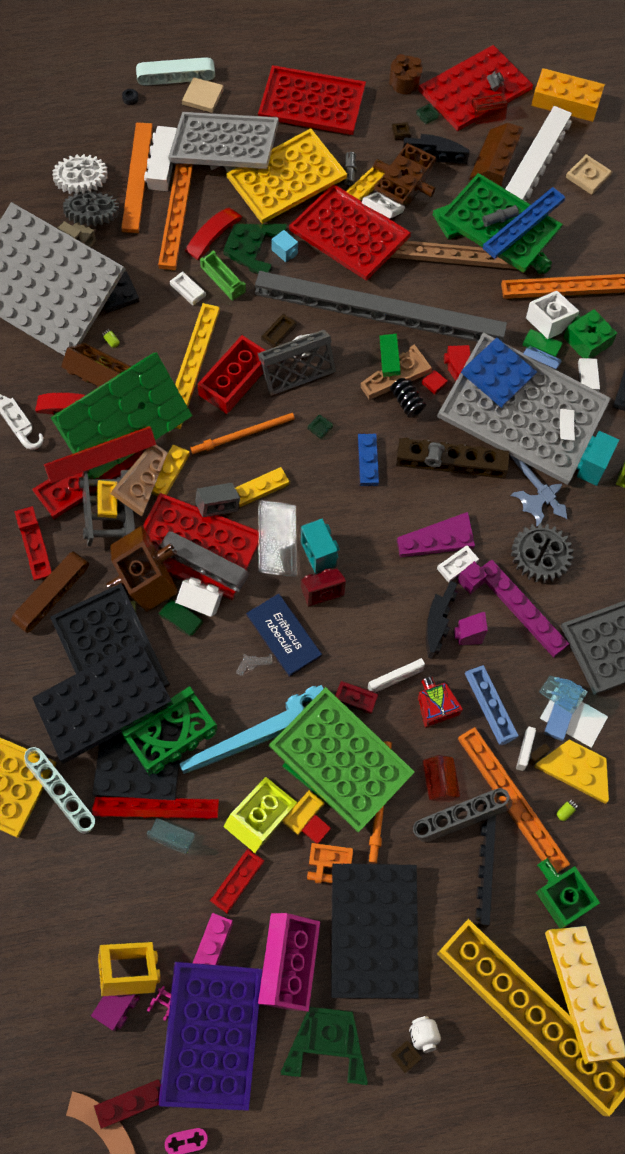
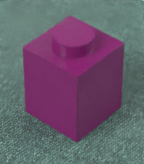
(472, 577)

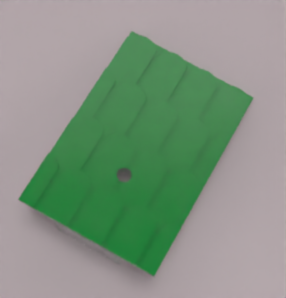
(123, 405)

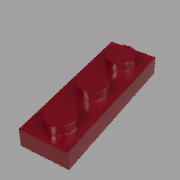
(128, 1104)

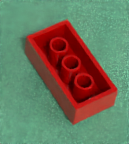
(232, 375)

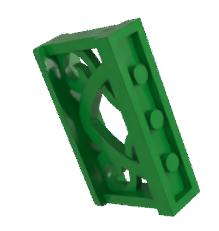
(175, 748)

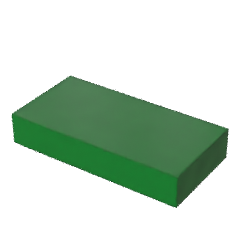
(540, 342)

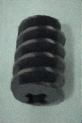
(407, 397)

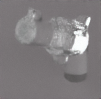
(251, 662)

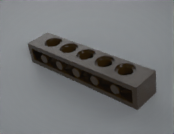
(460, 464)

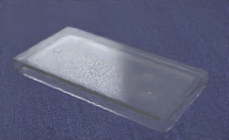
(277, 538)

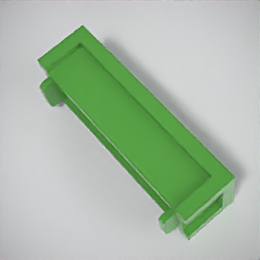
(222, 276)

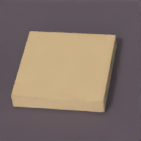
(202, 95)
(589, 174)

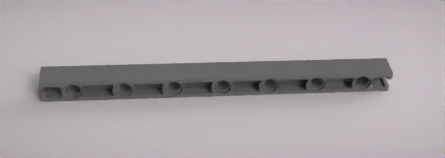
(377, 307)

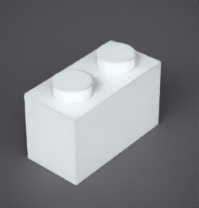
(199, 596)

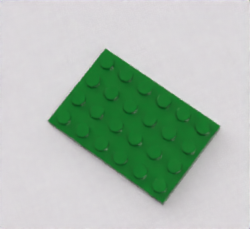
(485, 197)

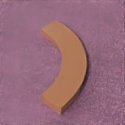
(114, 1136)

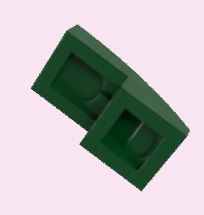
(181, 617)

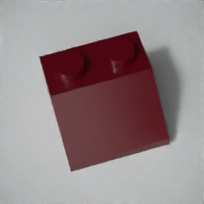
(323, 586)

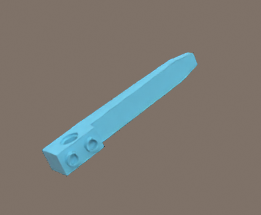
(258, 734)

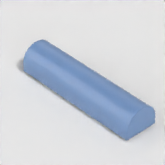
(491, 705)

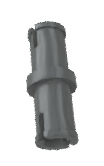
(350, 168)
(500, 215)

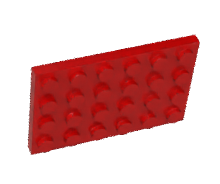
(454, 89)
(312, 99)
(349, 232)
(215, 533)

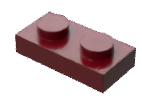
(356, 697)

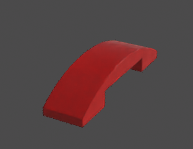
(210, 231)
(53, 402)
(33, 543)

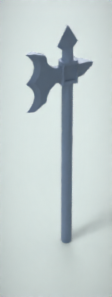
(533, 503)

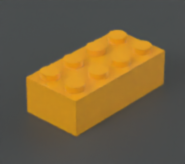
(568, 93)

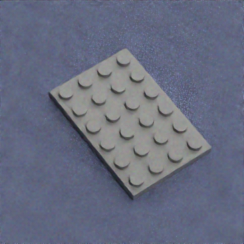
(224, 140)

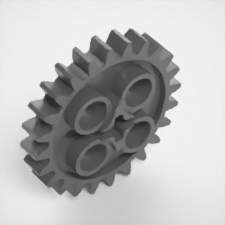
(91, 208)
(558, 560)

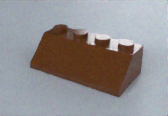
(498, 152)
(92, 364)

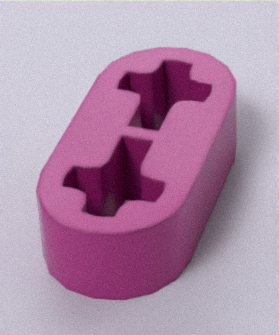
(185, 1135)

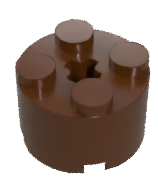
(405, 74)

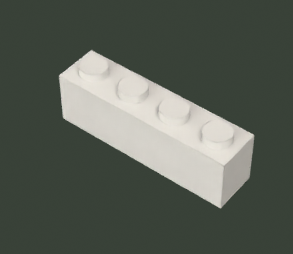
(159, 165)

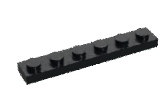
(485, 871)

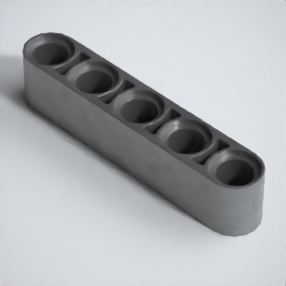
(206, 562)

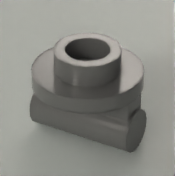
(495, 80)

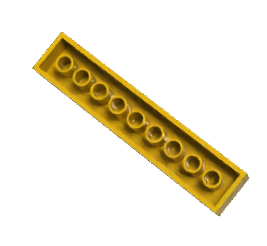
(532, 1015)

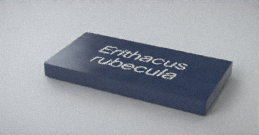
(284, 635)

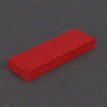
(237, 881)

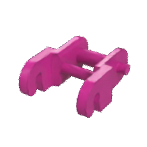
(161, 992)

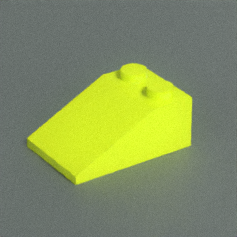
(259, 814)

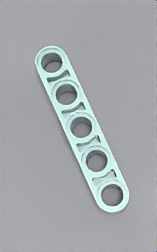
(175, 71)
(58, 780)

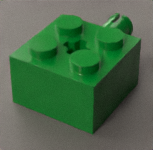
(589, 334)
(558, 887)

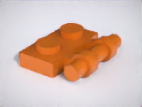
(325, 856)

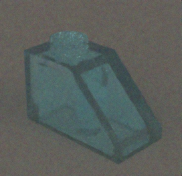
(563, 693)

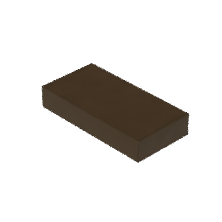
(279, 331)

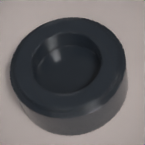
(130, 96)

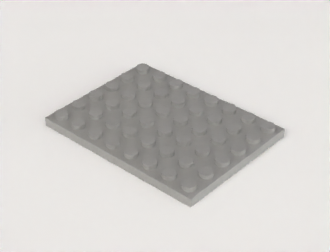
(51, 280)
(530, 419)

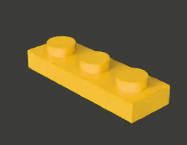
(170, 470)
(262, 486)

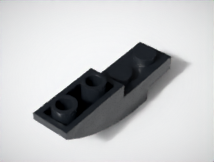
(442, 148)
(437, 620)

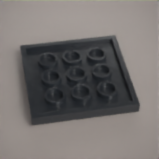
(123, 775)

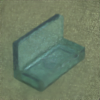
(171, 836)

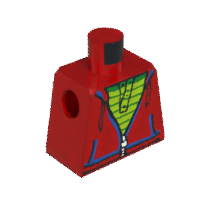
(437, 703)

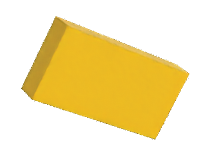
(105, 501)
(303, 812)

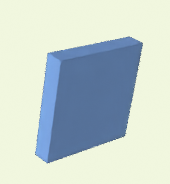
(542, 357)

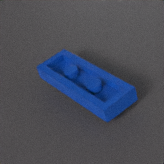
(368, 460)

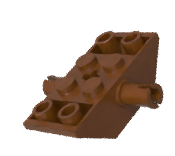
(405, 175)
(153, 582)

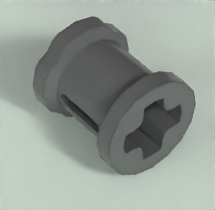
(434, 455)

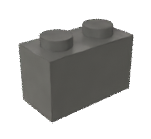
(217, 499)

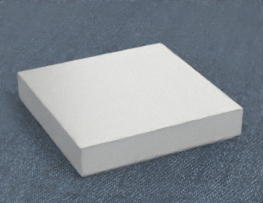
(383, 205)

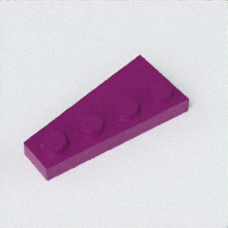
(438, 538)

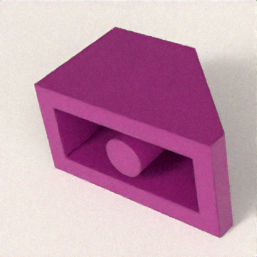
(471, 629)

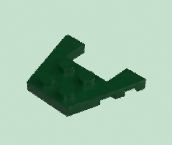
(246, 241)
(329, 1034)

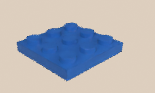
(498, 372)

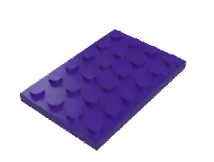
(210, 1037)

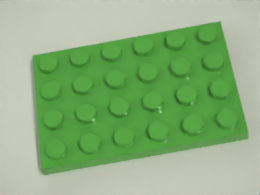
(341, 759)

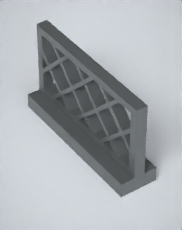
(297, 348)

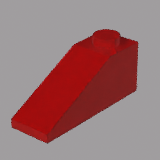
(456, 359)

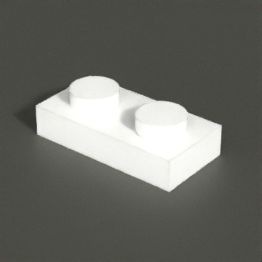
(456, 563)

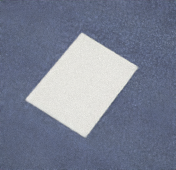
(584, 723)

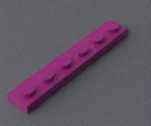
(524, 609)

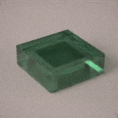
(427, 113)
(320, 426)

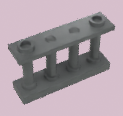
(125, 516)

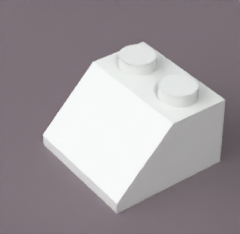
(551, 314)

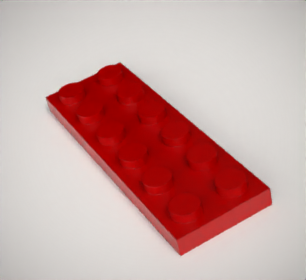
(66, 494)

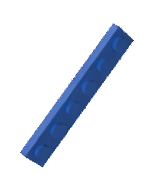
(523, 222)

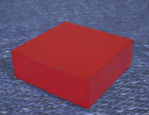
(434, 382)
(316, 829)

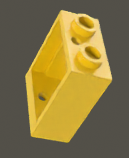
(127, 985)

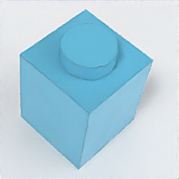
(285, 246)

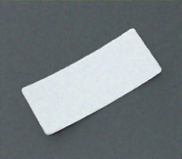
(567, 424)

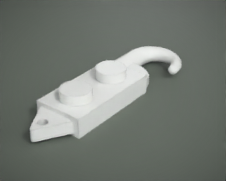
(18, 422)

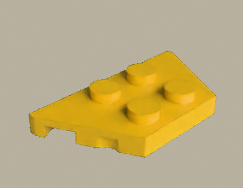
(578, 768)

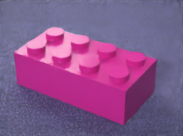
(289, 962)

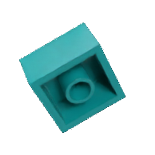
(596, 457)
(319, 545)

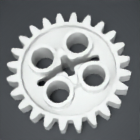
(80, 174)

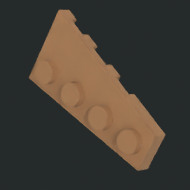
(412, 367)
(139, 481)

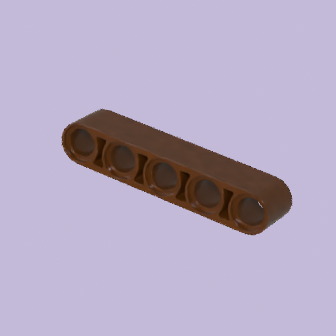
(50, 592)

